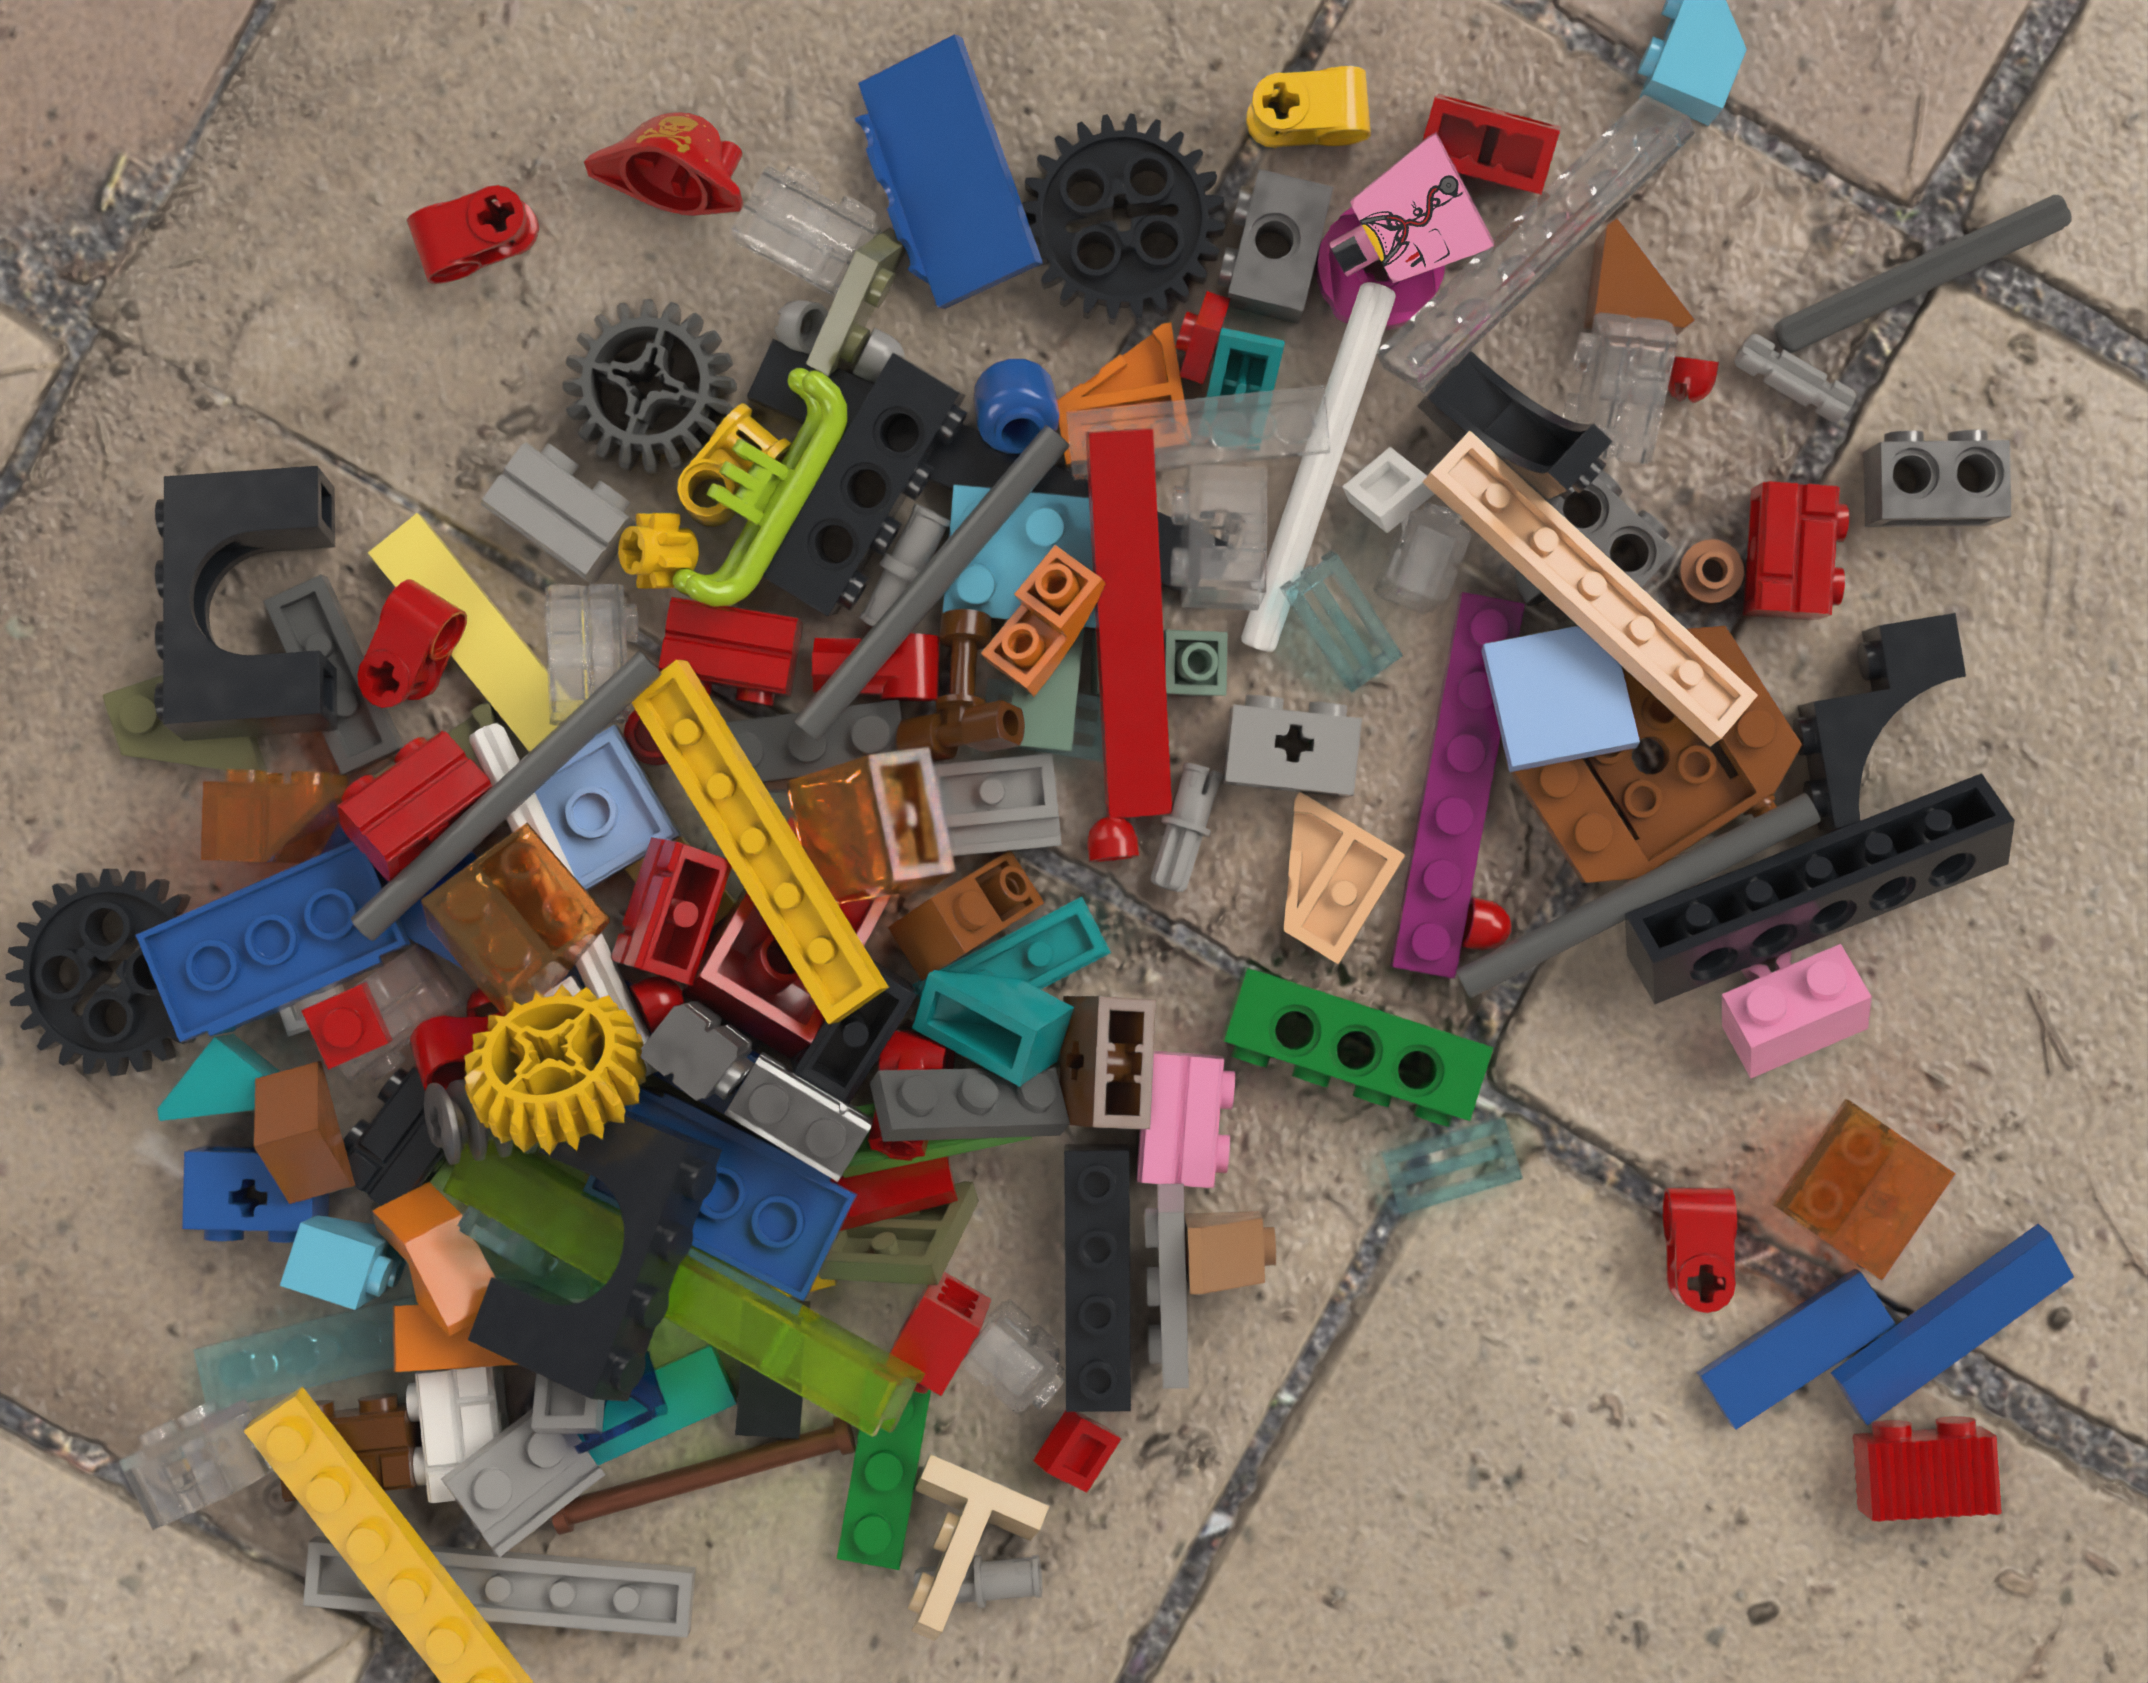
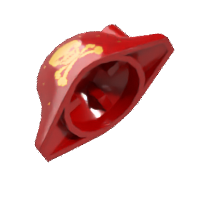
(673, 166)

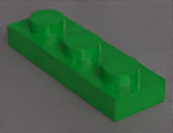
(883, 1489)

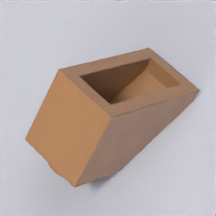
(1227, 1250)

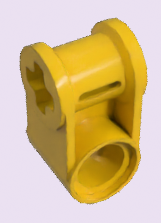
(1321, 107)
(717, 451)

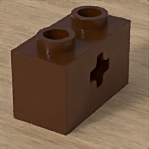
(1108, 1062)

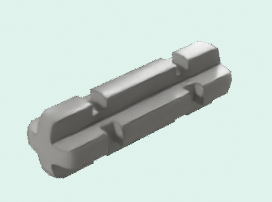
(1795, 378)

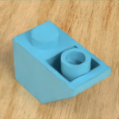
(1695, 59)
(341, 1262)

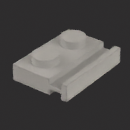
(999, 804)
(520, 1482)

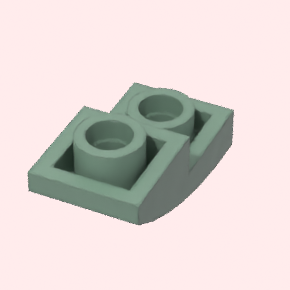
(1192, 663)
(1052, 711)

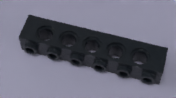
(1818, 888)

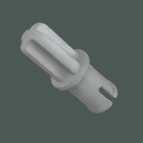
(1185, 827)
(996, 1579)

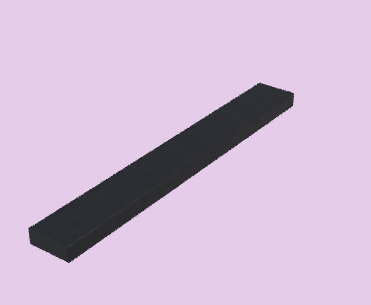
(962, 462)

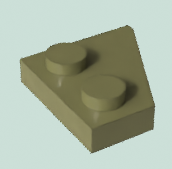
(861, 291)
(145, 736)
(904, 1247)

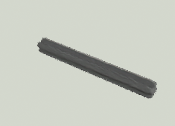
(1922, 273)

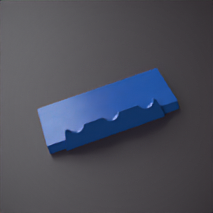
(945, 174)
(268, 944)
(765, 1206)

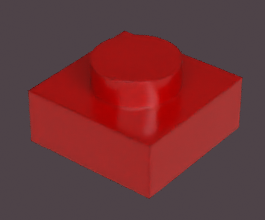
(1200, 335)
(347, 1025)
(1077, 1450)

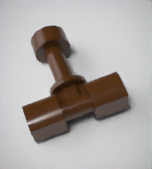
(961, 714)

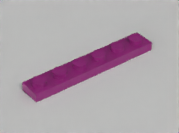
(1454, 793)

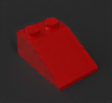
(753, 982)

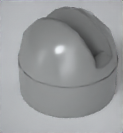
(790, 322)
(876, 354)

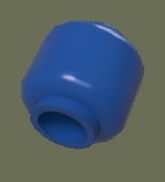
(1014, 404)

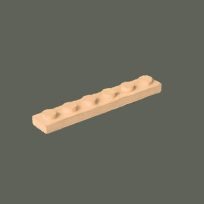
(1590, 589)

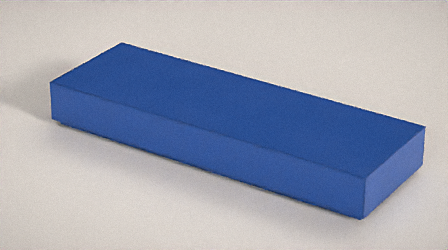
(1796, 1348)

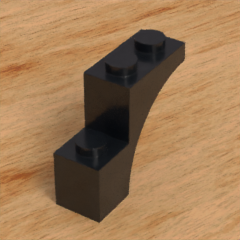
(1534, 442)
(1840, 731)

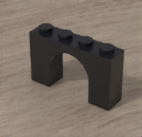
(207, 530)
(603, 1340)

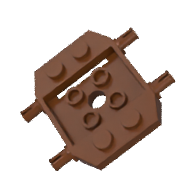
(1679, 801)

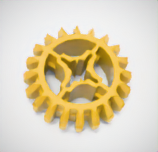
(556, 1084)

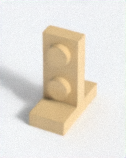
(959, 1535)

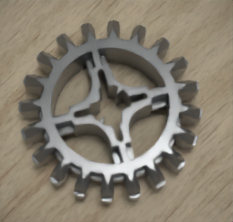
(656, 356)

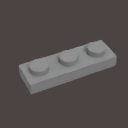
(1168, 1285)

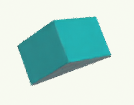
(1244, 363)
(217, 1081)

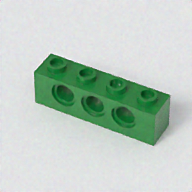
(1455, 1061)

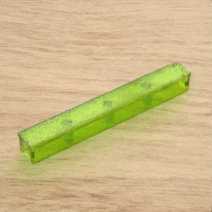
(705, 1297)

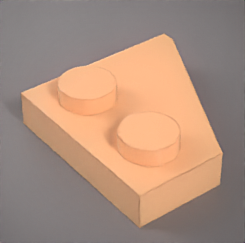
(1333, 878)

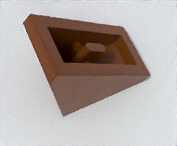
(1629, 284)
(300, 1133)

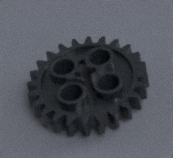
(1111, 163)
(75, 931)

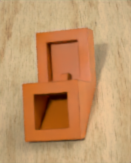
(443, 1262)

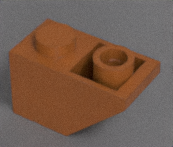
(965, 914)

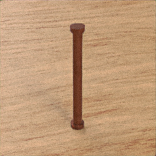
(705, 1474)

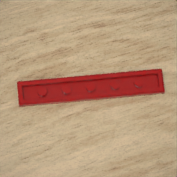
(1129, 622)

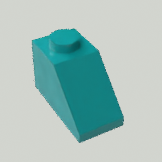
(994, 1022)

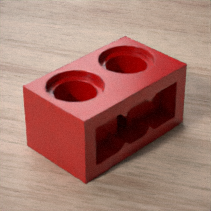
(1494, 142)
(941, 1331)

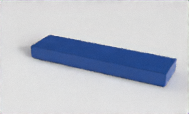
(1952, 1324)

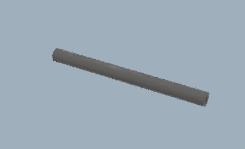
(931, 582)
(505, 796)
(1651, 887)

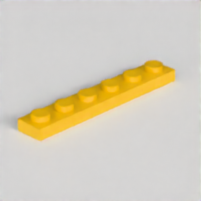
(758, 843)
(380, 1544)

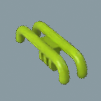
(770, 493)

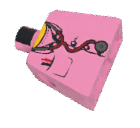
(1413, 217)

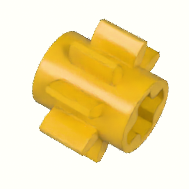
(657, 549)

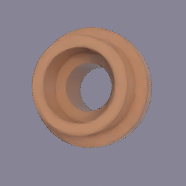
(1697, 585)

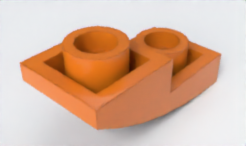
(1044, 627)
(424, 1345)

